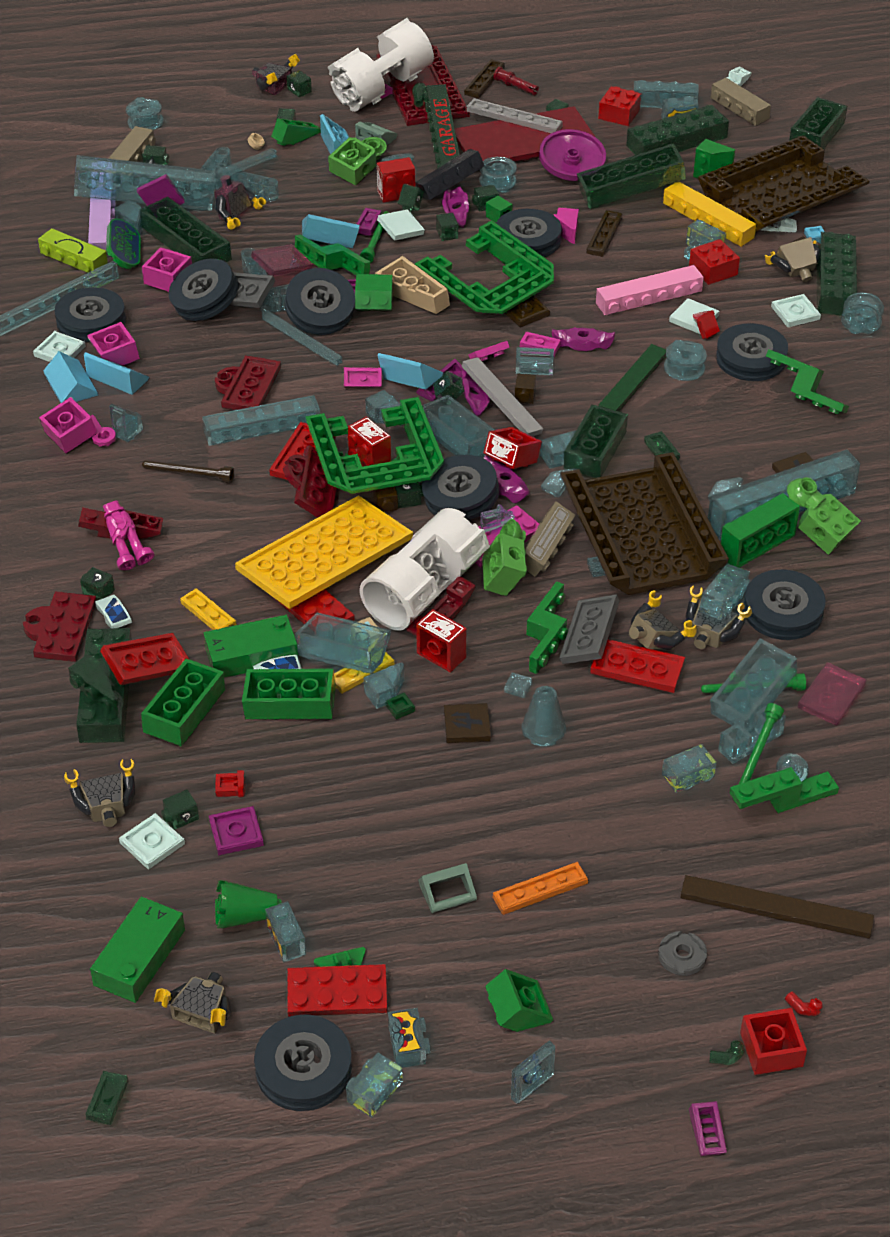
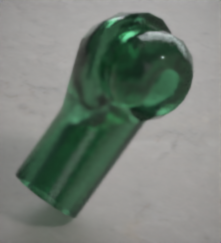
(728, 1057)

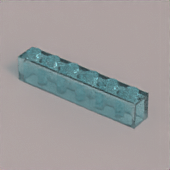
(258, 420)

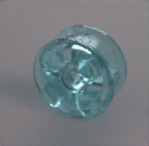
(144, 113)
(498, 172)
(862, 313)
(685, 360)

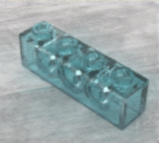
(724, 592)

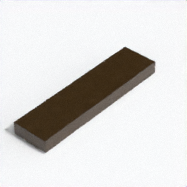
(483, 79)
(604, 233)

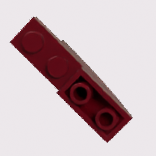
(145, 524)

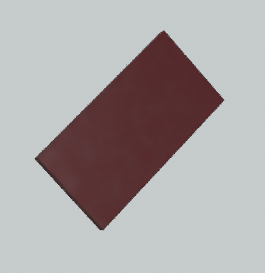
(434, 74)
(513, 140)

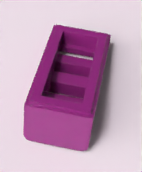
(703, 1109)

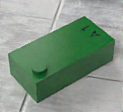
(760, 530)
(248, 644)
(289, 694)
(183, 702)
(137, 949)

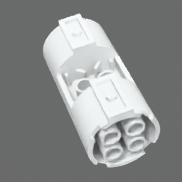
(403, 53)
(422, 569)

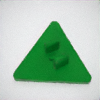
(345, 958)

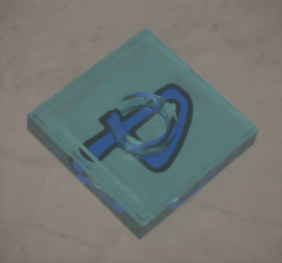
(533, 1072)

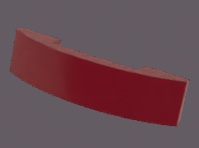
(450, 605)

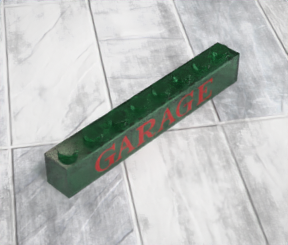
(440, 124)

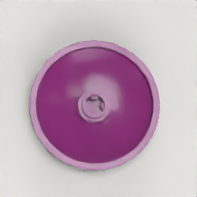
(571, 152)

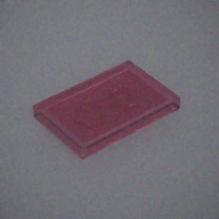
(281, 260)
(832, 693)

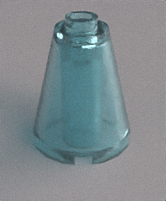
(544, 718)

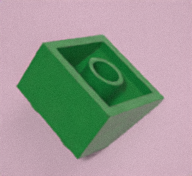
(712, 156)
(373, 292)
(518, 1001)

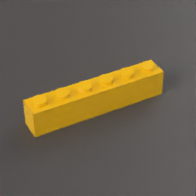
(697, 206)

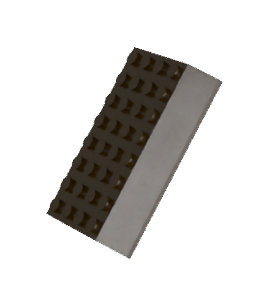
(646, 526)

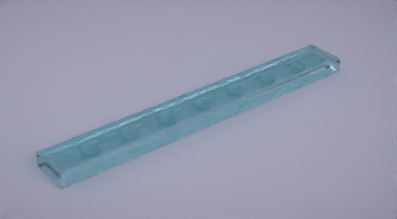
(47, 302)

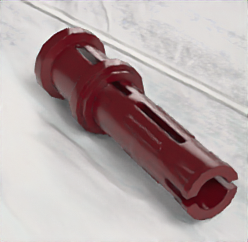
(510, 79)

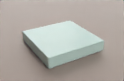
(400, 224)
(795, 310)
(684, 314)
(58, 342)
(151, 841)

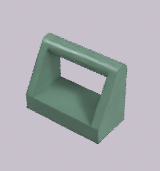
(368, 129)
(445, 875)

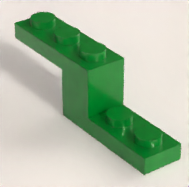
(332, 256)
(807, 382)
(547, 627)
(784, 790)

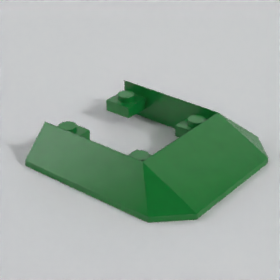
(525, 267)
(414, 463)

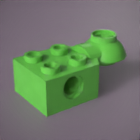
(356, 158)
(825, 519)
(505, 559)

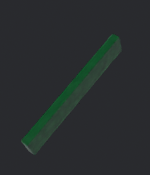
(634, 378)

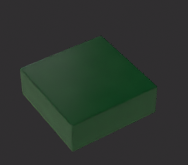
(400, 706)

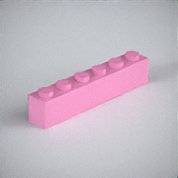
(649, 290)

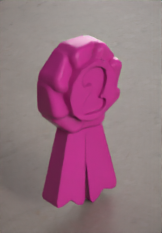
(104, 435)

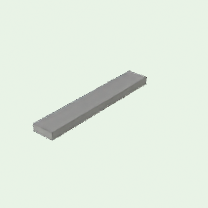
(514, 116)
(502, 397)

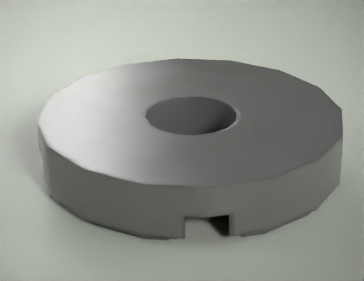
(679, 964)

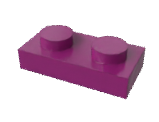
(368, 221)

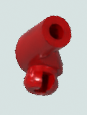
(804, 1008)

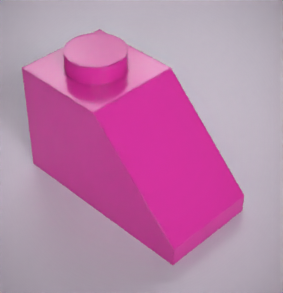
(569, 222)

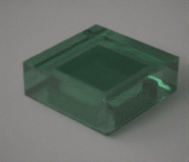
(556, 104)

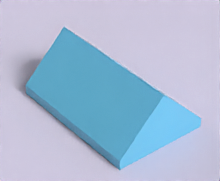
(332, 133)
(329, 230)
(408, 371)
(113, 374)
(69, 378)

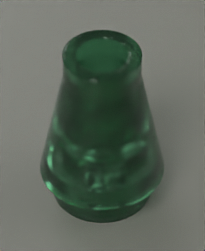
(417, 92)

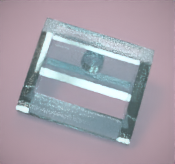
(534, 365)

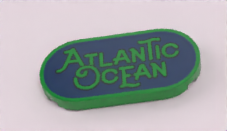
(123, 243)

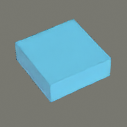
(813, 232)

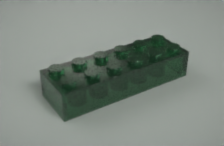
(682, 130)
(631, 176)
(183, 231)
(835, 272)
(94, 722)

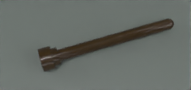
(225, 474)

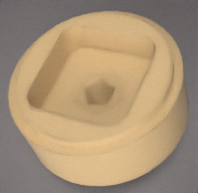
(256, 141)

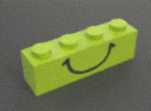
(72, 251)

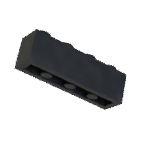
(450, 173)

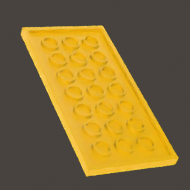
(323, 551)

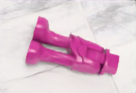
(122, 527)

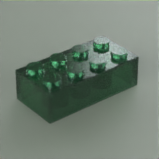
(820, 122)
(595, 441)

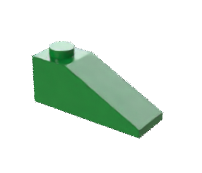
(293, 131)

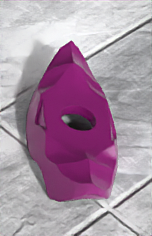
(453, 198)
(584, 338)
(477, 401)
(514, 488)

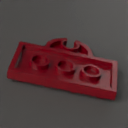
(247, 384)
(309, 479)
(60, 626)

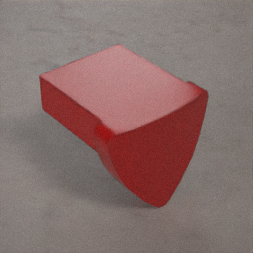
(706, 323)
(230, 784)

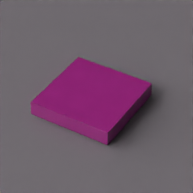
(158, 190)
(236, 830)

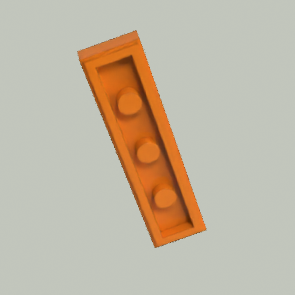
(540, 888)

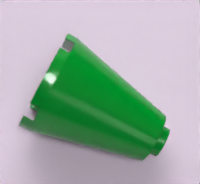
(241, 904)

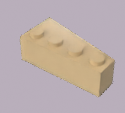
(416, 286)

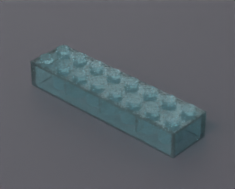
(120, 179)
(833, 475)

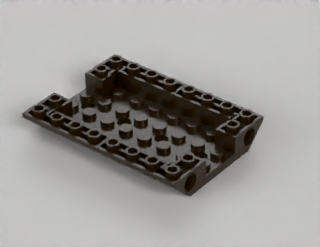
(779, 182)

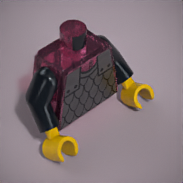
(274, 76)
(233, 199)

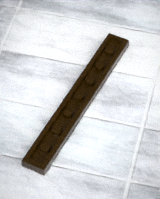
(777, 906)

